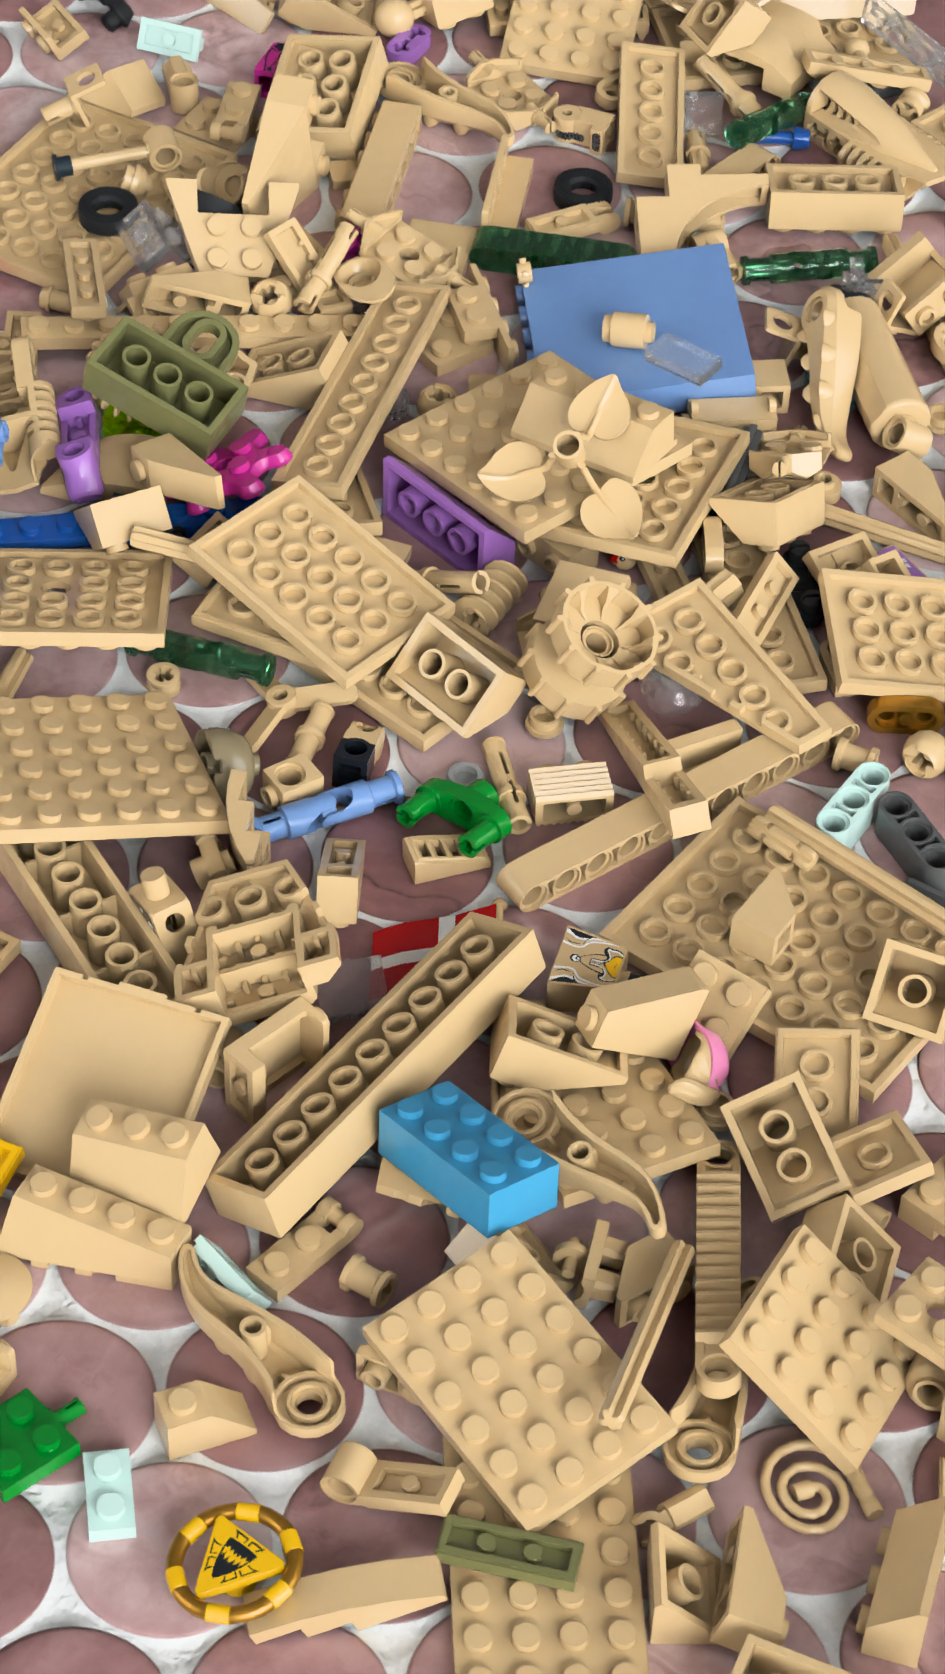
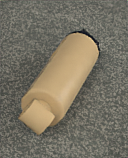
(885, 386)

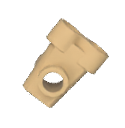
(213, 862)

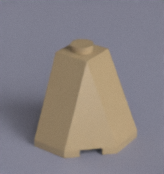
(643, 1013)

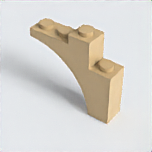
(691, 202)

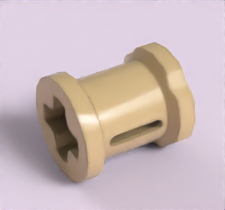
(850, 756)
(368, 1281)

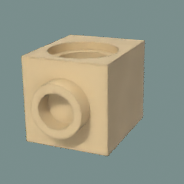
(290, 781)

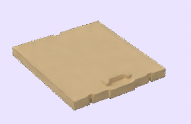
(109, 1047)

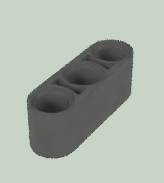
(911, 839)

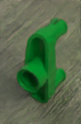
(469, 807)

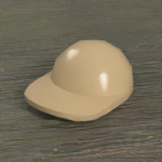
(365, 279)

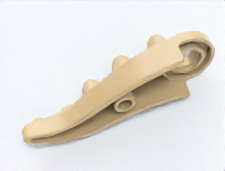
(444, 100)
(832, 359)
(584, 1157)
(268, 1350)
(707, 1424)

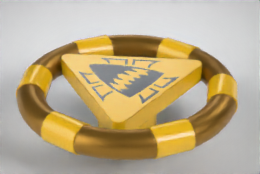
(234, 1563)

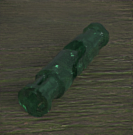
(767, 121)
(814, 265)
(212, 657)

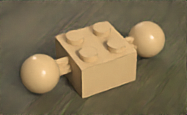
(399, 15)

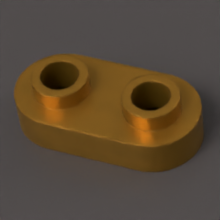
(905, 714)

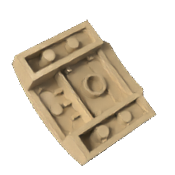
(777, 48)

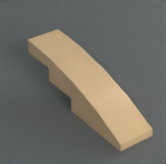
(354, 1594)

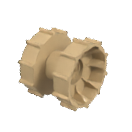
(589, 650)

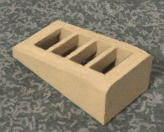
(424, 860)

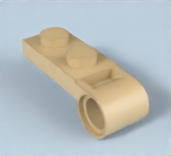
(363, 1480)

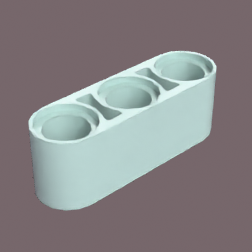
(854, 804)

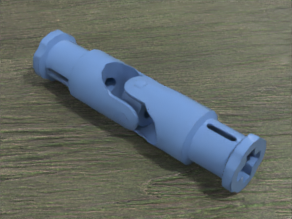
(320, 811)

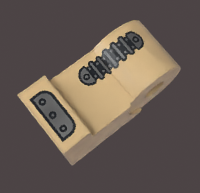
(584, 127)

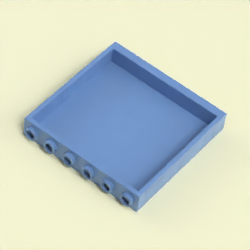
(680, 289)

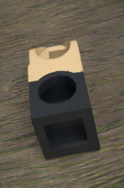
(357, 753)

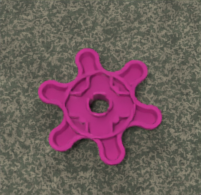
(245, 463)

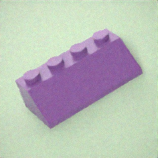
(441, 519)

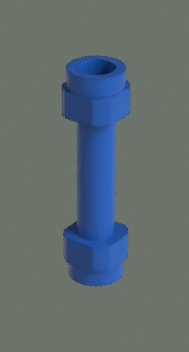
(798, 138)

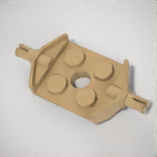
(512, 91)
(393, 239)
(791, 453)

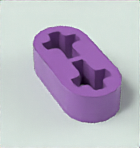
(409, 45)

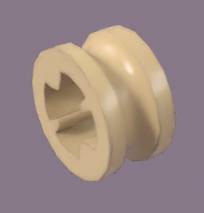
(163, 671)

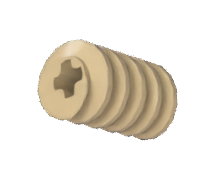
(486, 610)

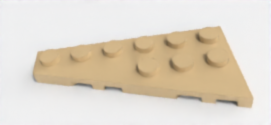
(726, 666)

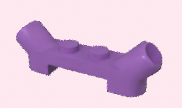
(80, 445)

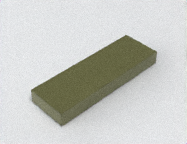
(509, 1552)

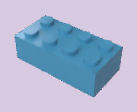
(468, 1158)

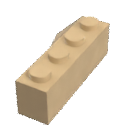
(92, 1231)

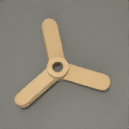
(285, 701)

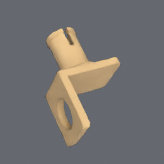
(71, 103)
(791, 347)

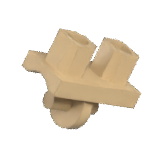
(577, 1259)

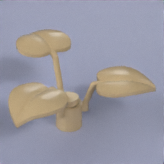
(599, 411)

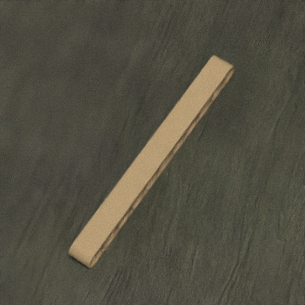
(637, 828)

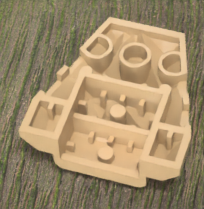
(256, 945)

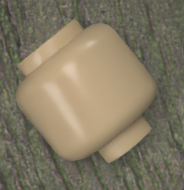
(925, 1383)

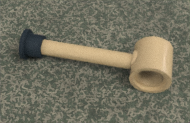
(158, 147)

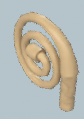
(806, 1489)

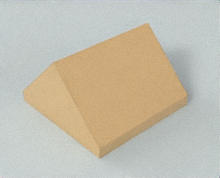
(128, 90)
(680, 1588)

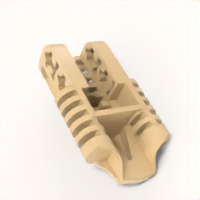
(871, 132)
(31, 417)

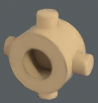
(524, 272)

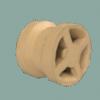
(916, 98)

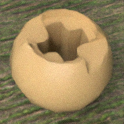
(266, 290)
(434, 396)
(925, 754)

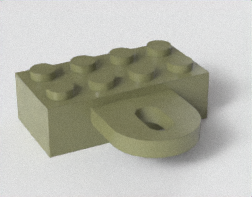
(167, 382)

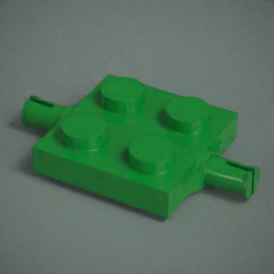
(34, 1441)

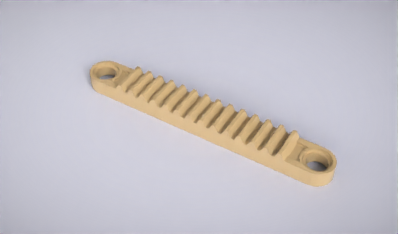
(717, 1269)

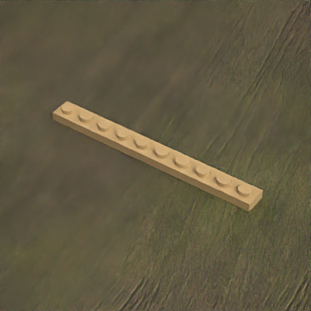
(253, 330)

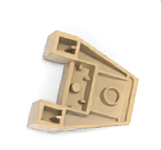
(284, 144)

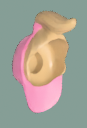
(699, 1067)

